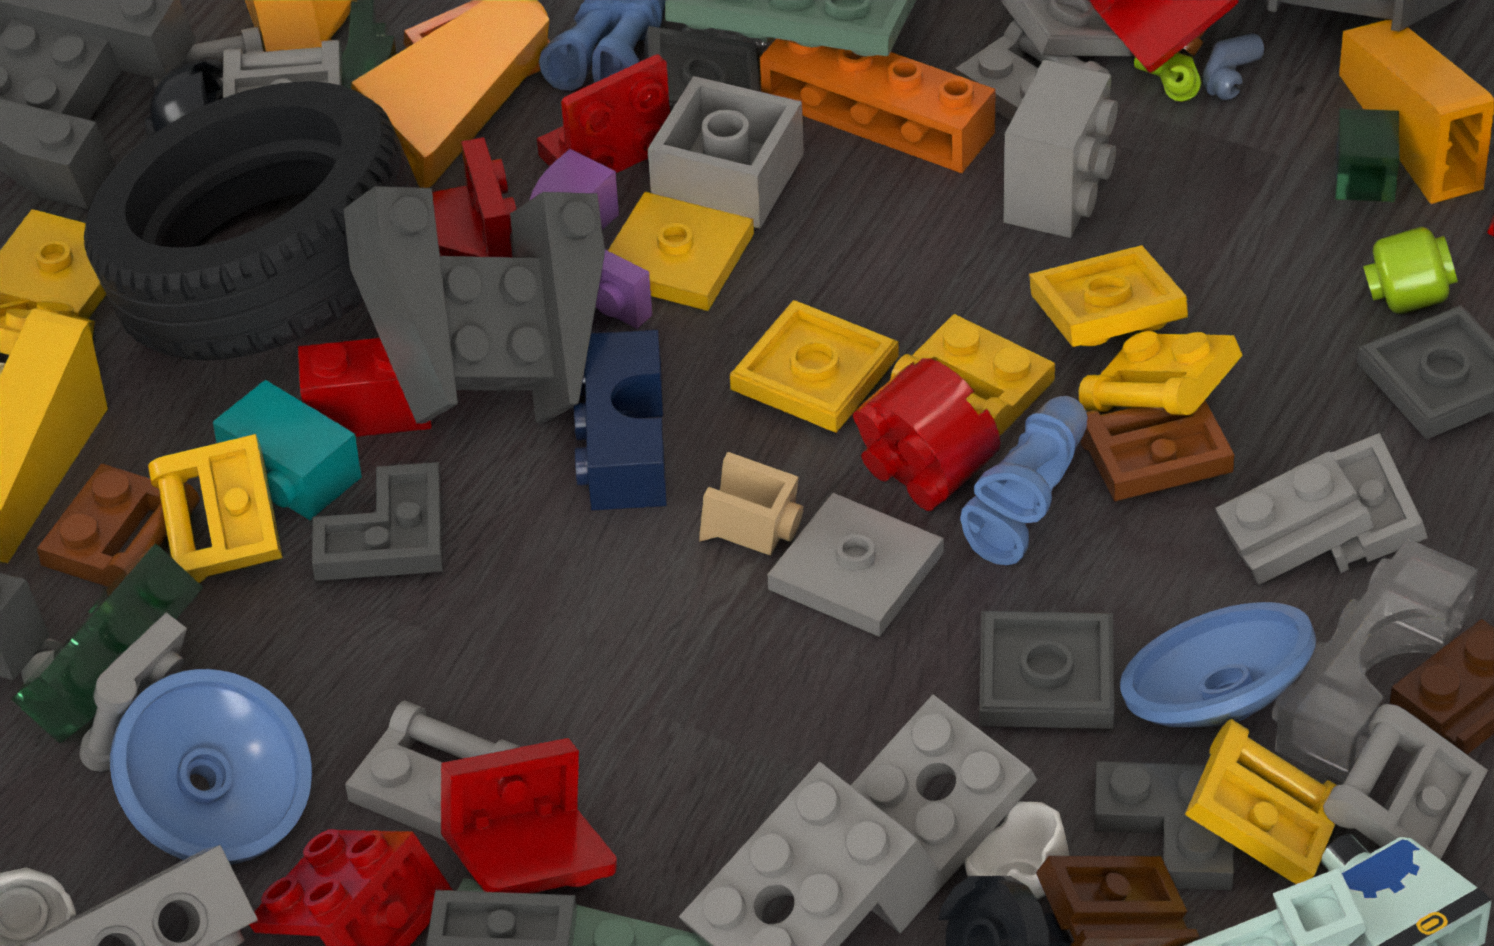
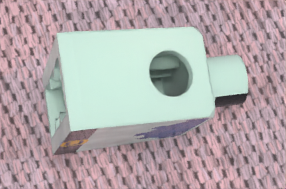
(1409, 895)

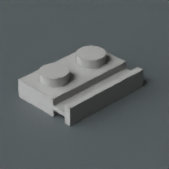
(1384, 494)
(1294, 518)

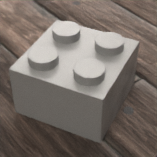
(727, 148)
(1058, 149)

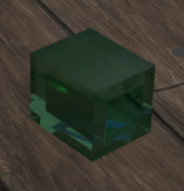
(1367, 155)

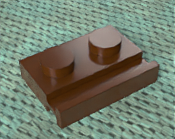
(1454, 689)
(1115, 900)

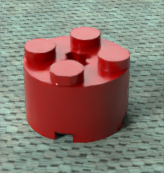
(926, 432)

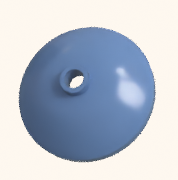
(1219, 665)
(230, 736)

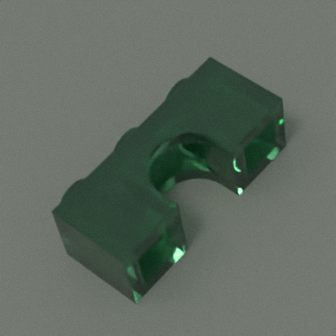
(64, 684)

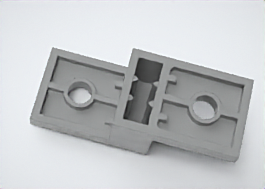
(865, 841)

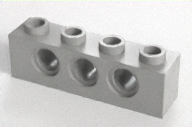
(198, 884)

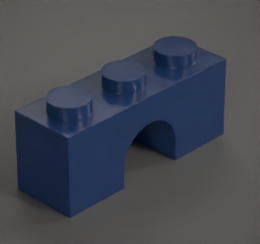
(623, 445)

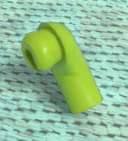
(1178, 77)

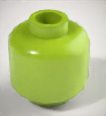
(1411, 270)

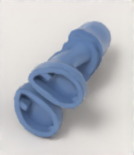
(612, 24)
(1022, 483)

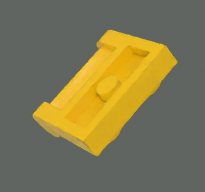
(999, 371)
(1162, 372)
(234, 501)
(1255, 812)

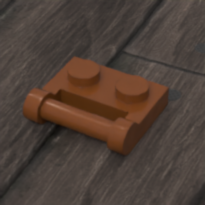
(1153, 450)
(100, 523)

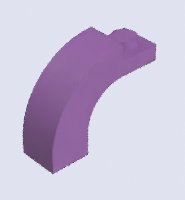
(623, 285)

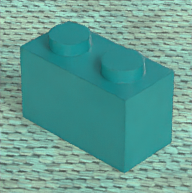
(303, 451)

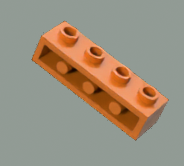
(885, 100)

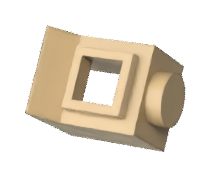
(752, 505)

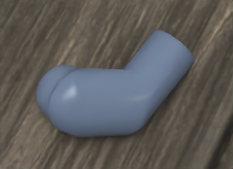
(1226, 55)

